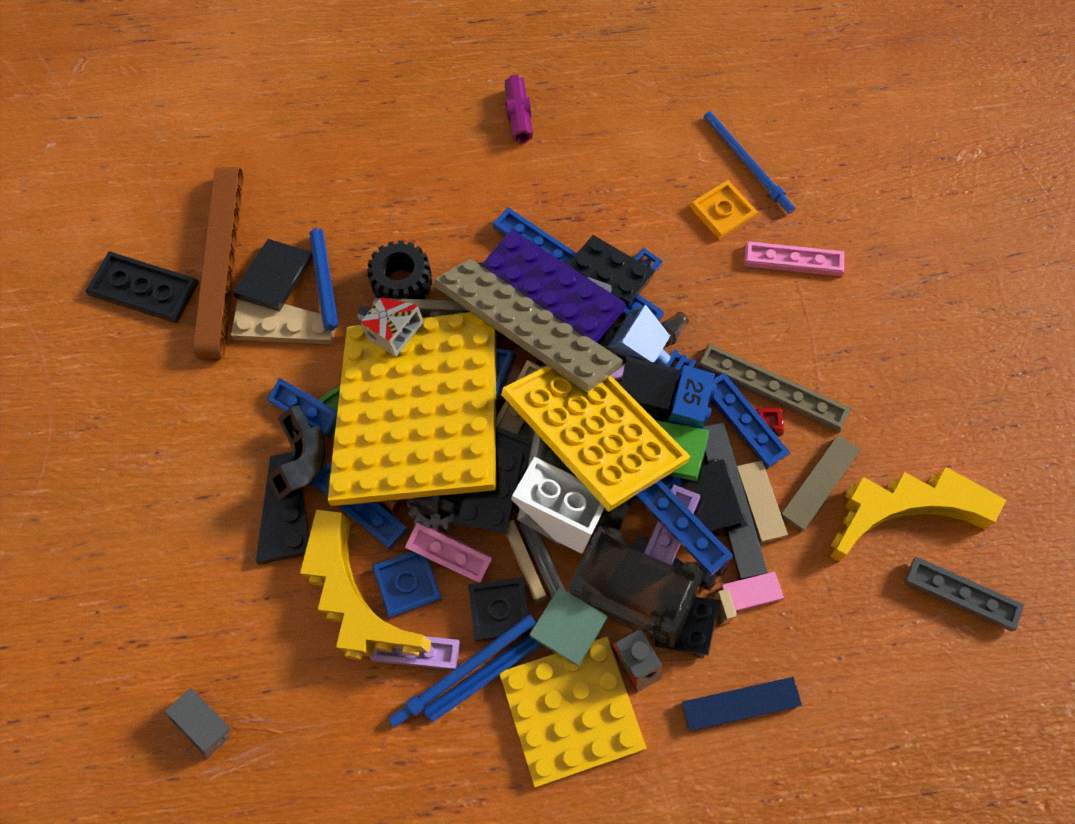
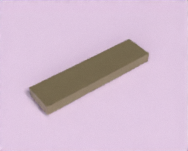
(820, 483)

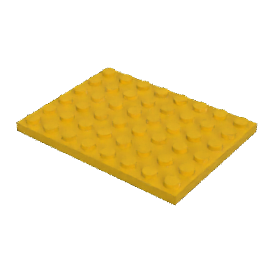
(417, 418)

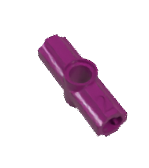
(518, 109)

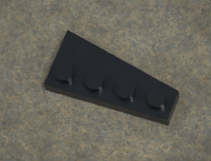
(283, 522)

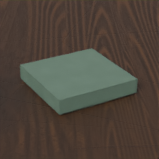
(568, 626)

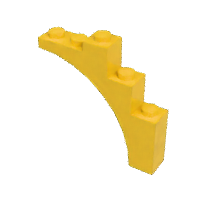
(943, 495)
(328, 566)

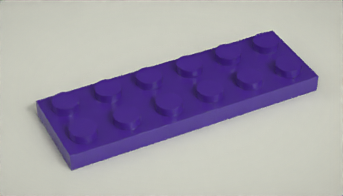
(554, 286)

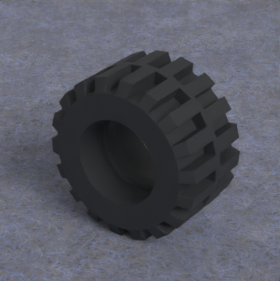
(396, 258)

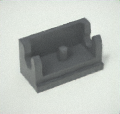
(198, 722)

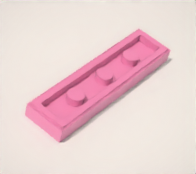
(794, 258)

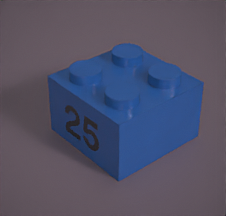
(691, 398)

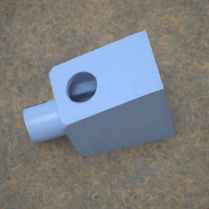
(641, 337)

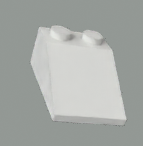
(558, 504)

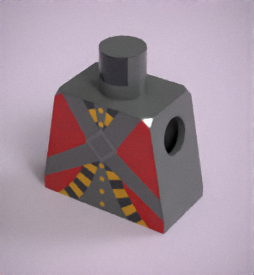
(637, 659)

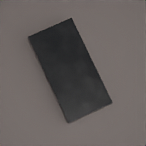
(142, 287)

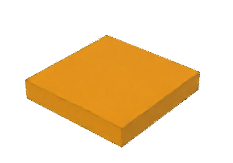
(723, 209)

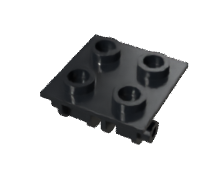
(698, 628)

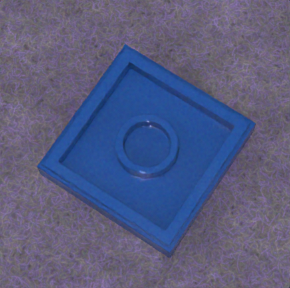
(406, 583)

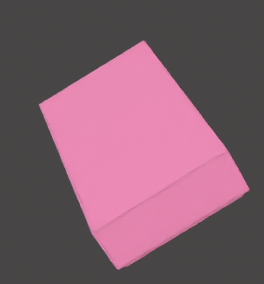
(754, 591)

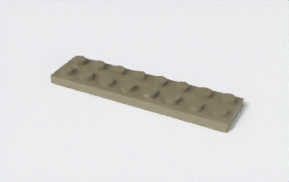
(528, 325)

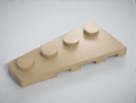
(289, 325)

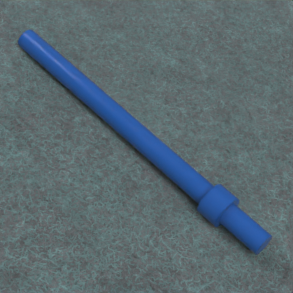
(776, 193)
(417, 703)

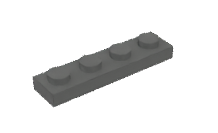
(964, 594)

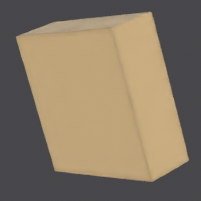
(726, 610)

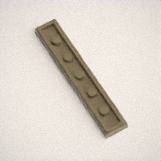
(775, 388)

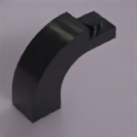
(307, 456)

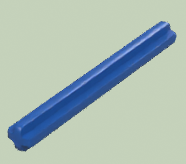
(323, 279)
(480, 678)

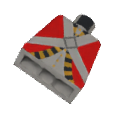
(390, 323)

